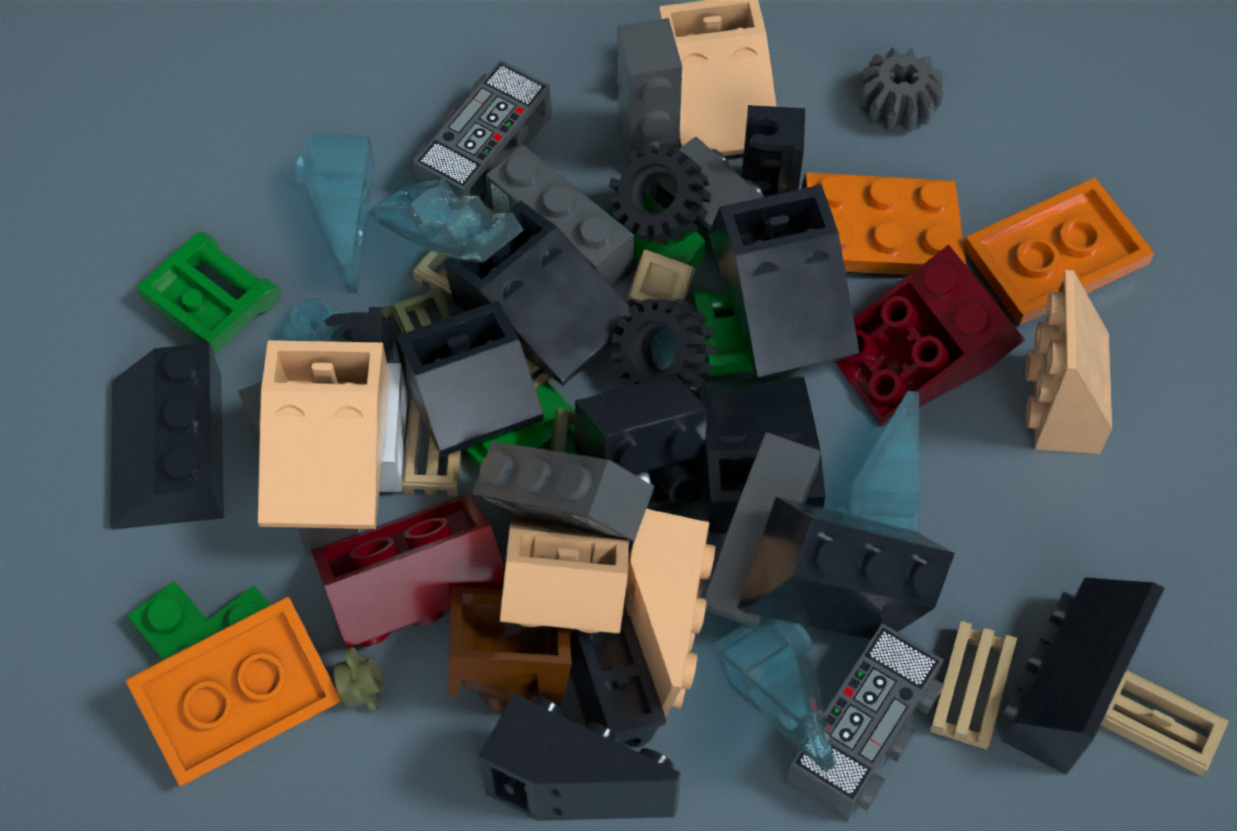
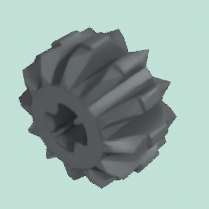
(900, 89)

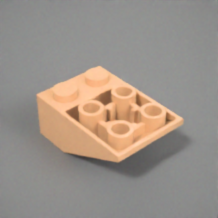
(722, 69)
(1070, 374)
(322, 434)
(564, 578)
(664, 598)

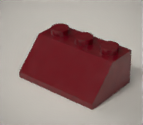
(407, 569)

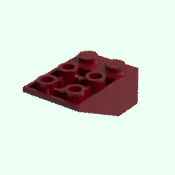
(927, 336)

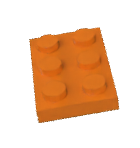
(891, 221)
(1070, 231)
(233, 691)

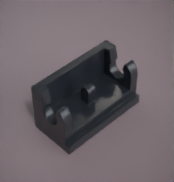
(774, 147)
(368, 327)
(615, 683)

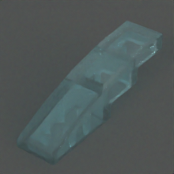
(444, 223)

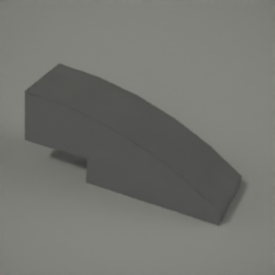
(781, 471)

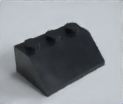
(167, 439)
(842, 571)
(1079, 669)

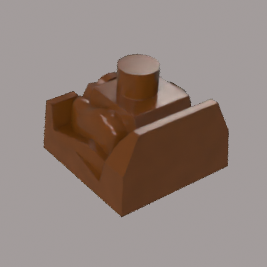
(501, 655)

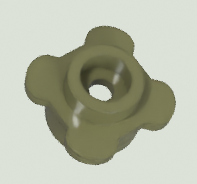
(358, 680)

